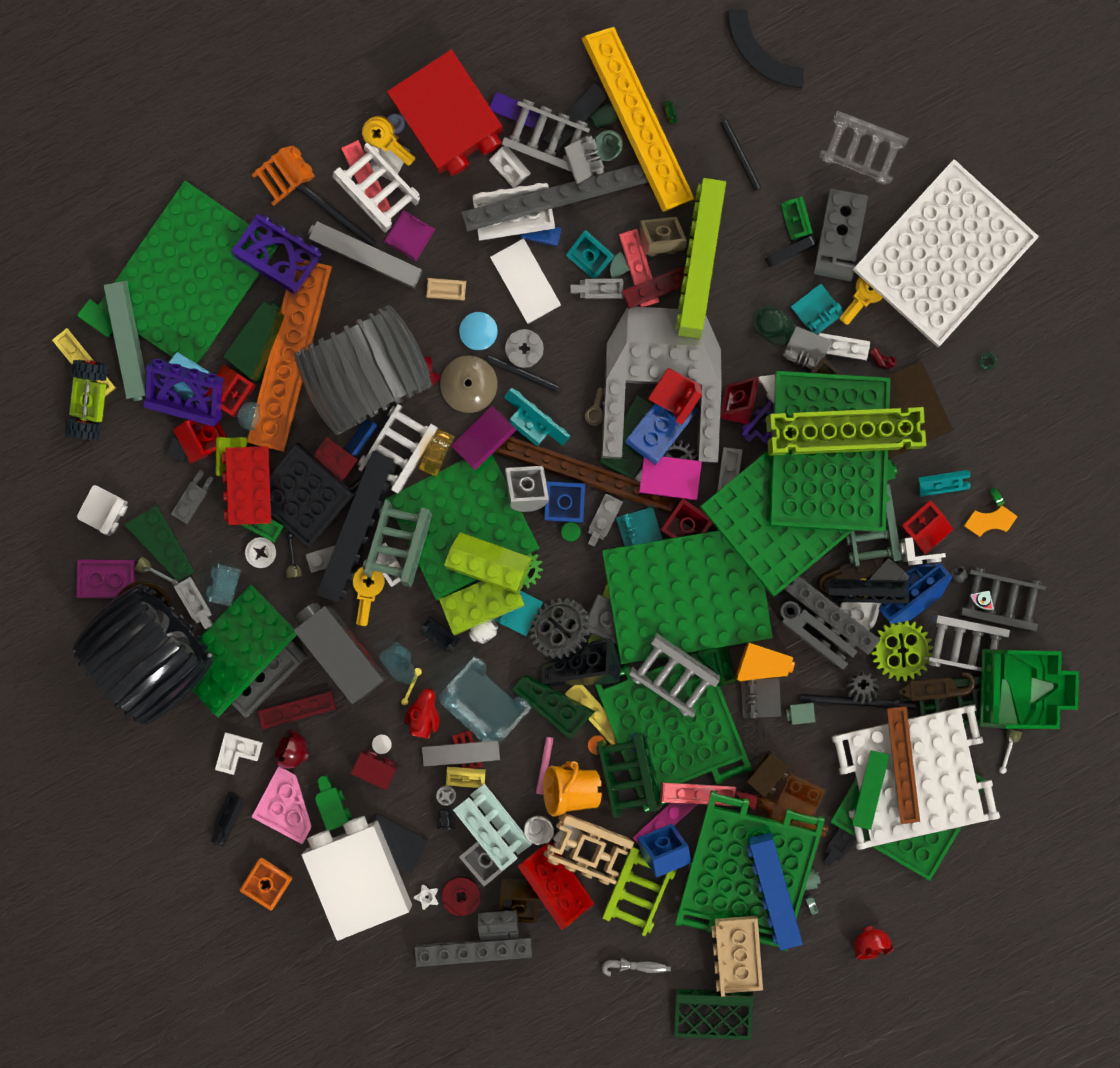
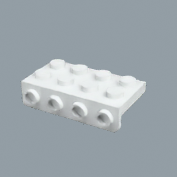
(525, 224)

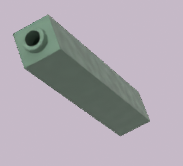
(126, 340)

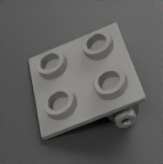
(582, 158)
(806, 348)

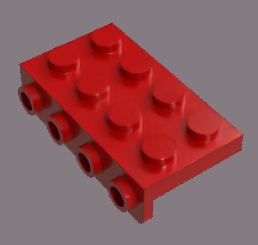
(247, 485)
(556, 887)

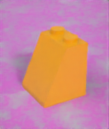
(763, 663)

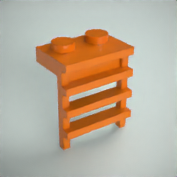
(291, 166)

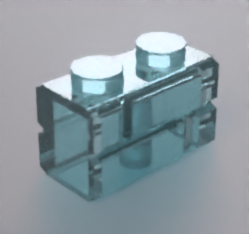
(223, 585)

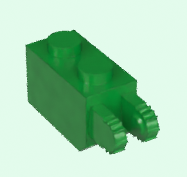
(331, 804)

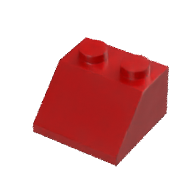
(198, 439)

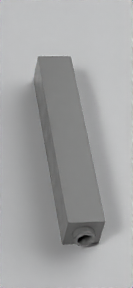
(364, 254)

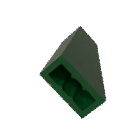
(256, 340)

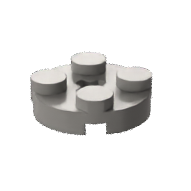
(515, 355)

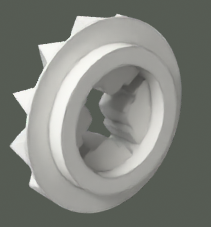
(251, 553)

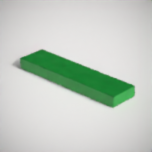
(870, 789)

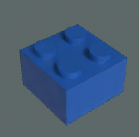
(565, 502)
(664, 850)

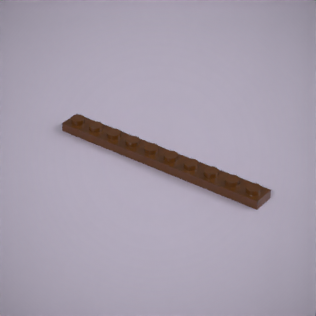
(582, 473)

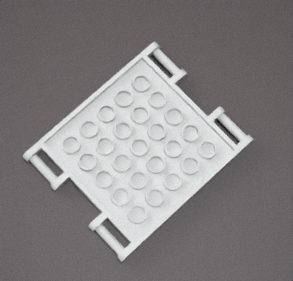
(942, 772)

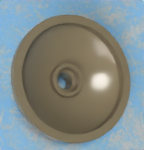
(470, 398)

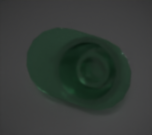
(773, 324)

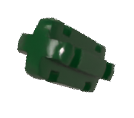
(670, 112)

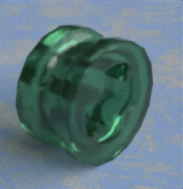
(989, 366)

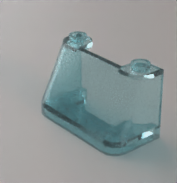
(482, 703)

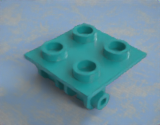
(817, 309)
(639, 527)
(520, 619)

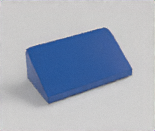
(548, 237)
(361, 437)

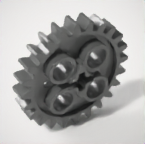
(572, 615)

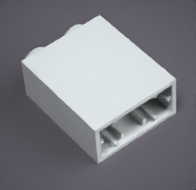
(356, 877)

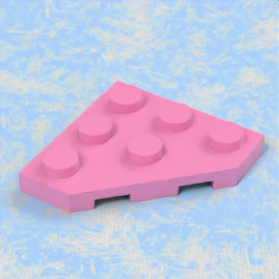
(284, 806)

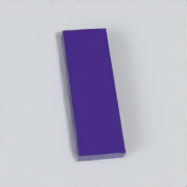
(509, 109)

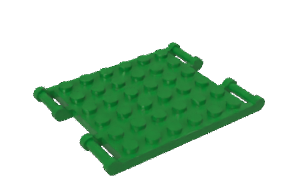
(678, 743)
(722, 872)

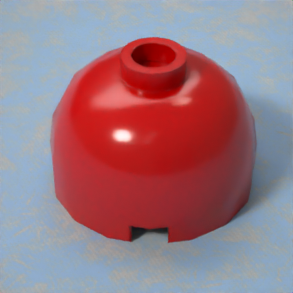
(872, 943)

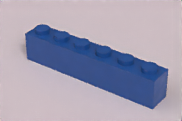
(775, 891)

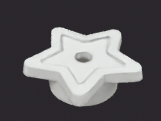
(426, 902)

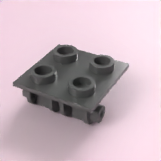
(761, 698)

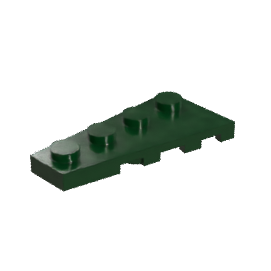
(556, 707)

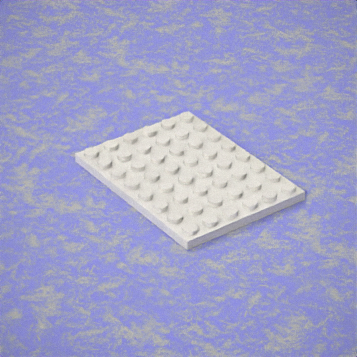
(945, 253)

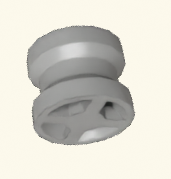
(446, 795)

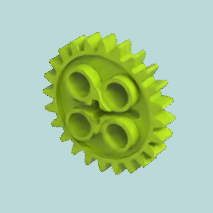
(919, 648)

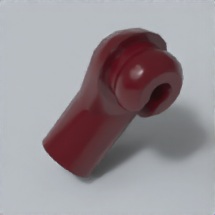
(882, 361)

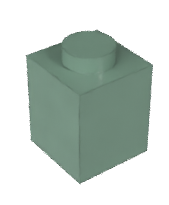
(800, 713)

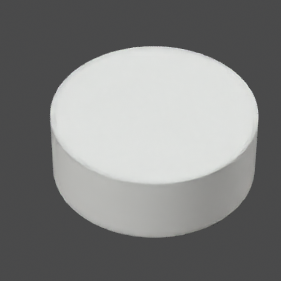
(381, 744)

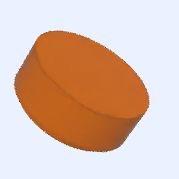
(592, 743)

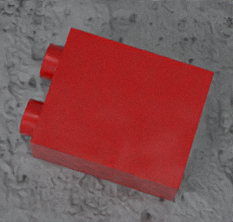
(447, 114)

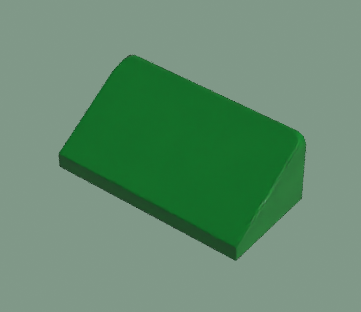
(97, 318)

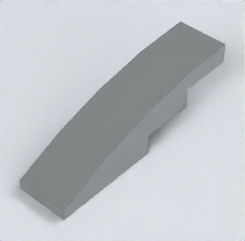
(461, 753)

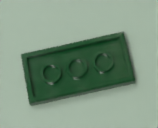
(631, 459)

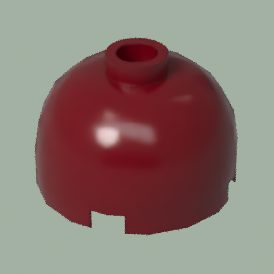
(291, 750)

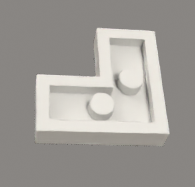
(235, 747)

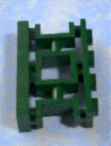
(960, 682)

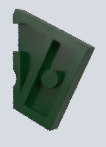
(719, 662)

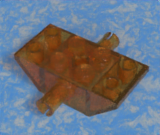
(795, 795)

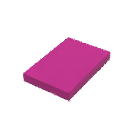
(671, 478)

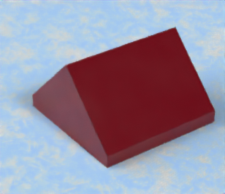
(739, 400)

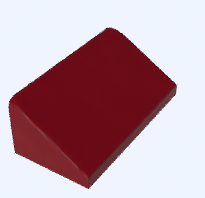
(748, 795)

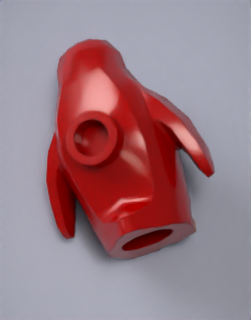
(423, 715)

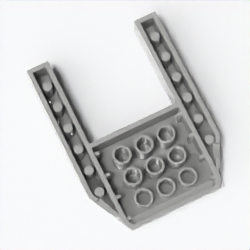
(640, 353)

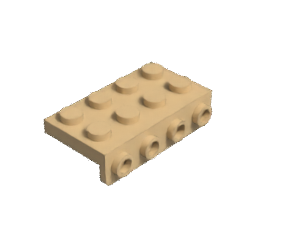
(737, 954)

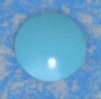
(478, 331)

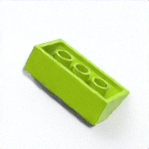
(488, 562)

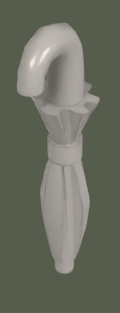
(647, 966)

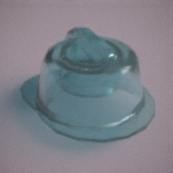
(398, 662)

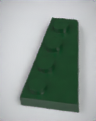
(157, 536)

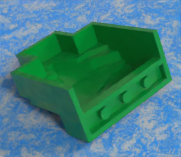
(1025, 689)

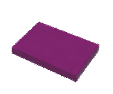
(483, 438)
(103, 577)

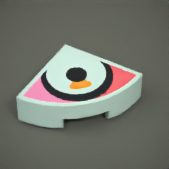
(982, 600)

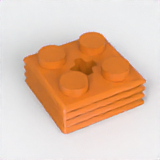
(254, 887)

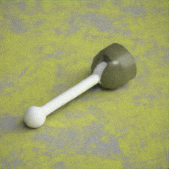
(1012, 736)

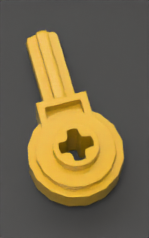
(386, 139)
(861, 298)
(366, 593)

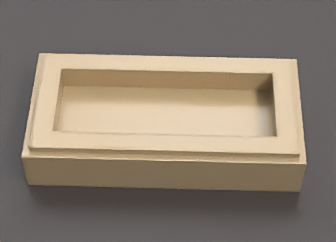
(446, 289)

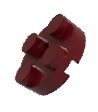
(450, 898)

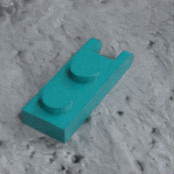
(943, 483)

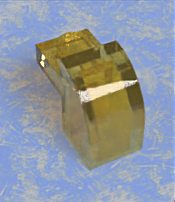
(436, 452)

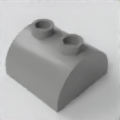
(526, 488)
(480, 863)

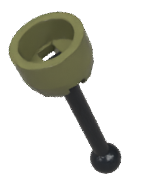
(293, 570)

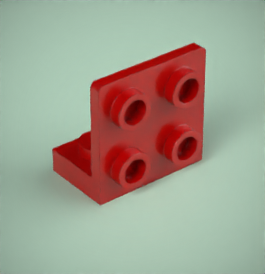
(676, 394)

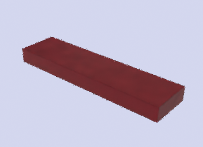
(654, 288)
(296, 709)

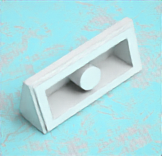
(509, 166)

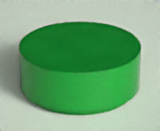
(996, 497)
(570, 531)

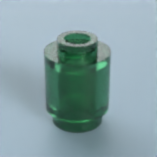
(604, 116)

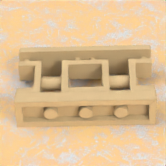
(594, 834)

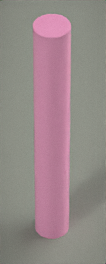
(544, 764)

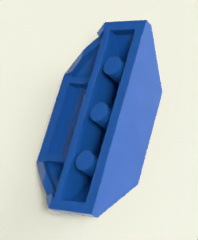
(926, 586)

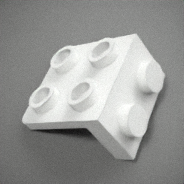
(102, 510)
(908, 553)

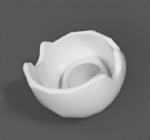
(538, 830)

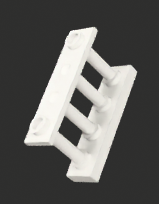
(370, 205)
(416, 448)

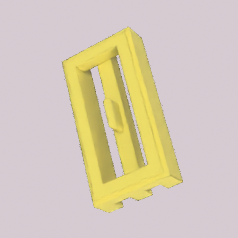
(465, 777)

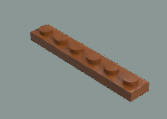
(903, 765)

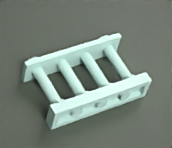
(485, 833)

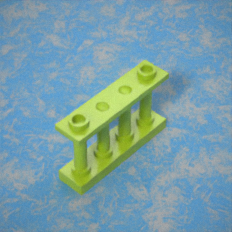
(619, 893)

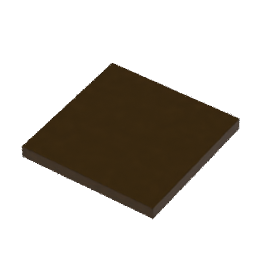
(914, 389)

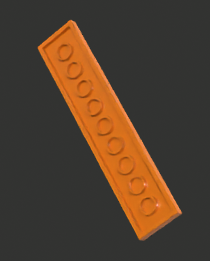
(281, 377)

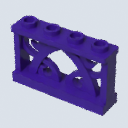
(285, 279)
(195, 381)

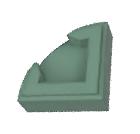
(619, 266)
(811, 905)

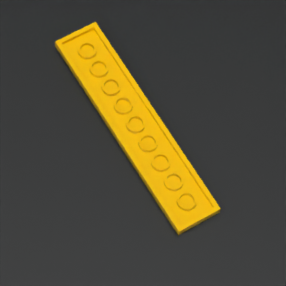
(638, 118)

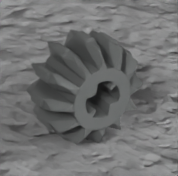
(855, 690)

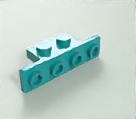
(532, 421)

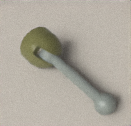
(144, 566)

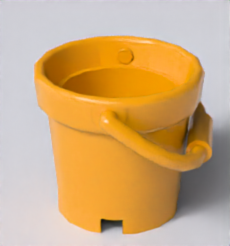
(570, 789)

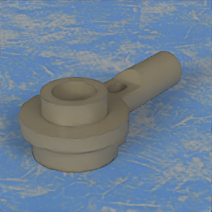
(594, 415)

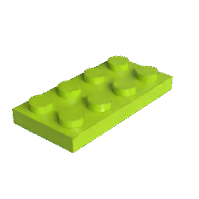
(478, 605)

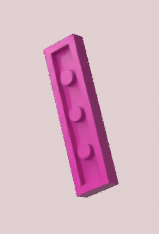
(669, 815)

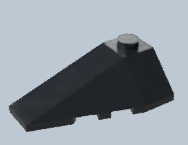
(588, 666)

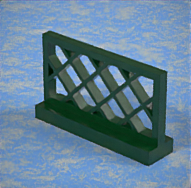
(710, 998)

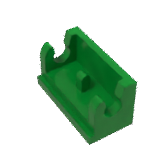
(796, 218)

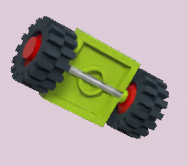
(87, 399)

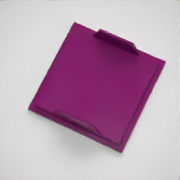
(409, 235)

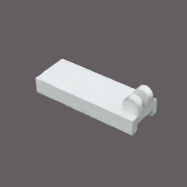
(847, 347)

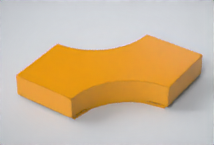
(999, 519)

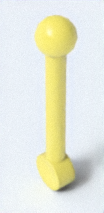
(404, 701)

